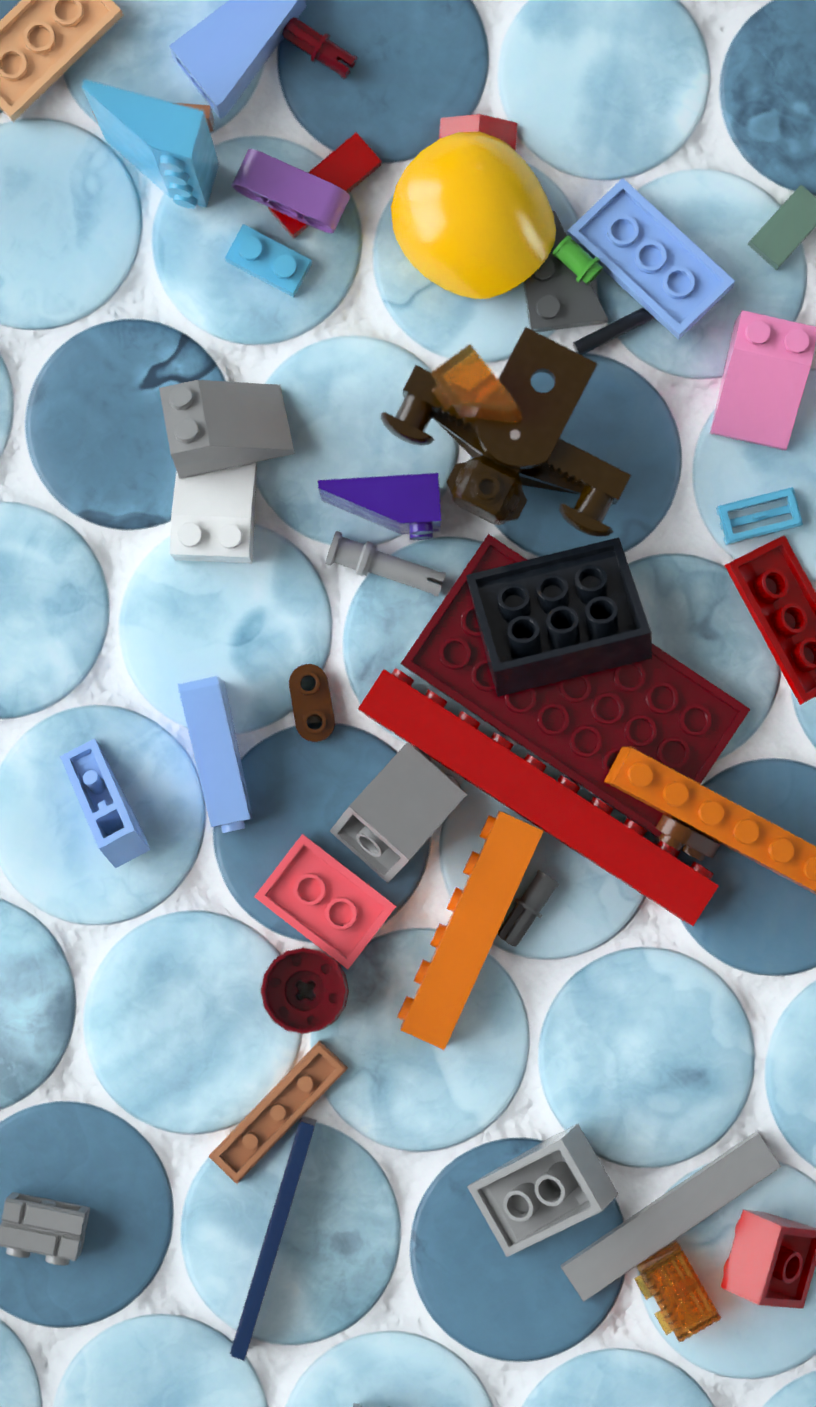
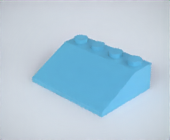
(159, 139)

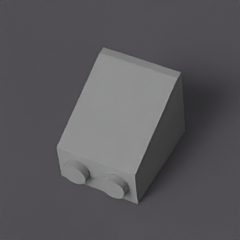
(398, 811)

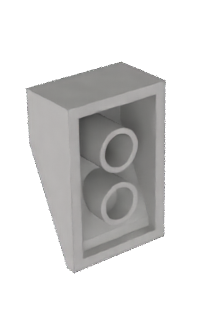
(224, 424)
(543, 1191)

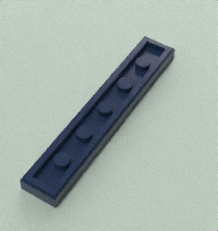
(272, 1238)

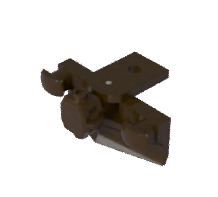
(520, 452)

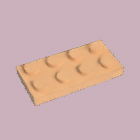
(43, 42)

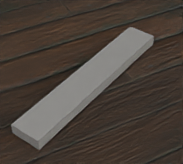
(670, 1216)

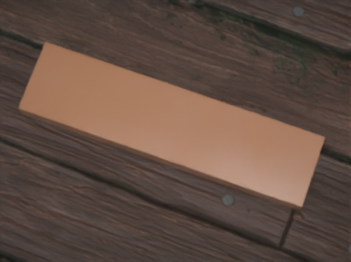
(278, 1111)

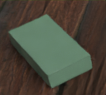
(786, 228)

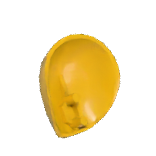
(472, 216)

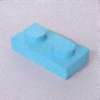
(268, 260)

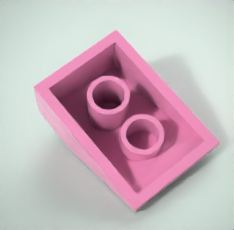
(763, 379)

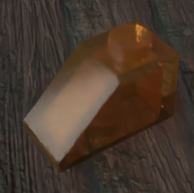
(473, 388)

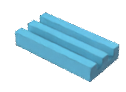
(727, 524)

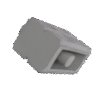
(43, 1228)

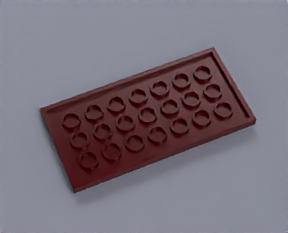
(585, 719)

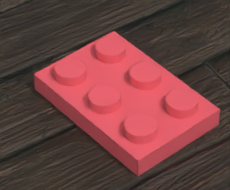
(325, 901)

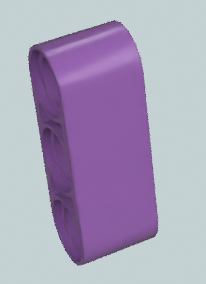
(290, 191)

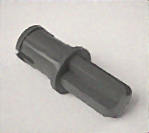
(527, 908)

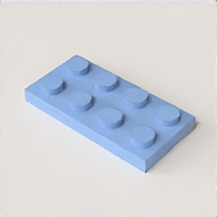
(651, 258)

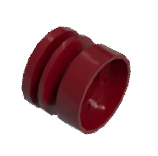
(281, 990)

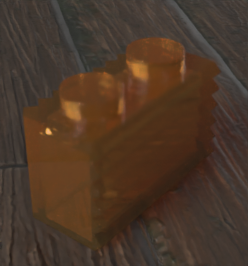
(677, 1291)

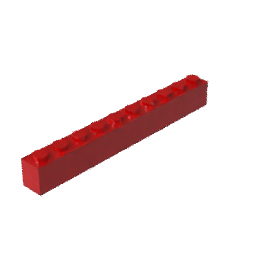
(538, 797)

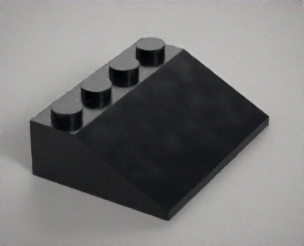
(559, 616)

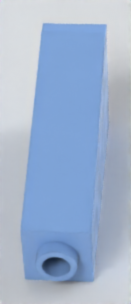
(232, 46)
(216, 752)

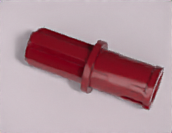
(319, 47)

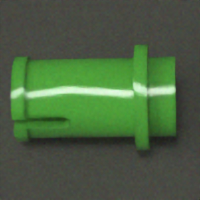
(577, 260)

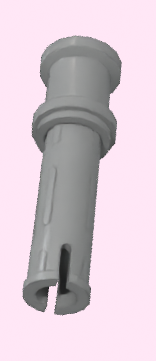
(366, 559)

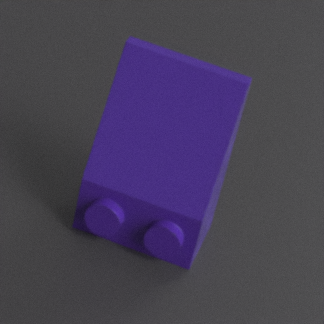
(396, 502)

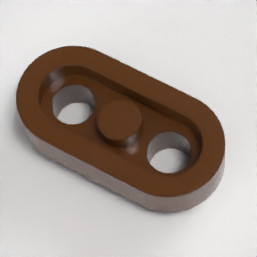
(312, 702)
(694, 843)

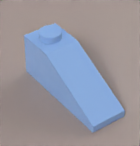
(104, 804)

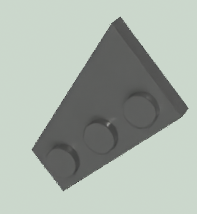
(556, 297)

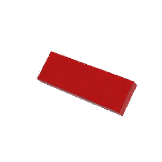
(344, 168)

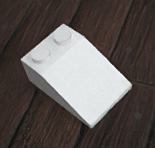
(214, 516)

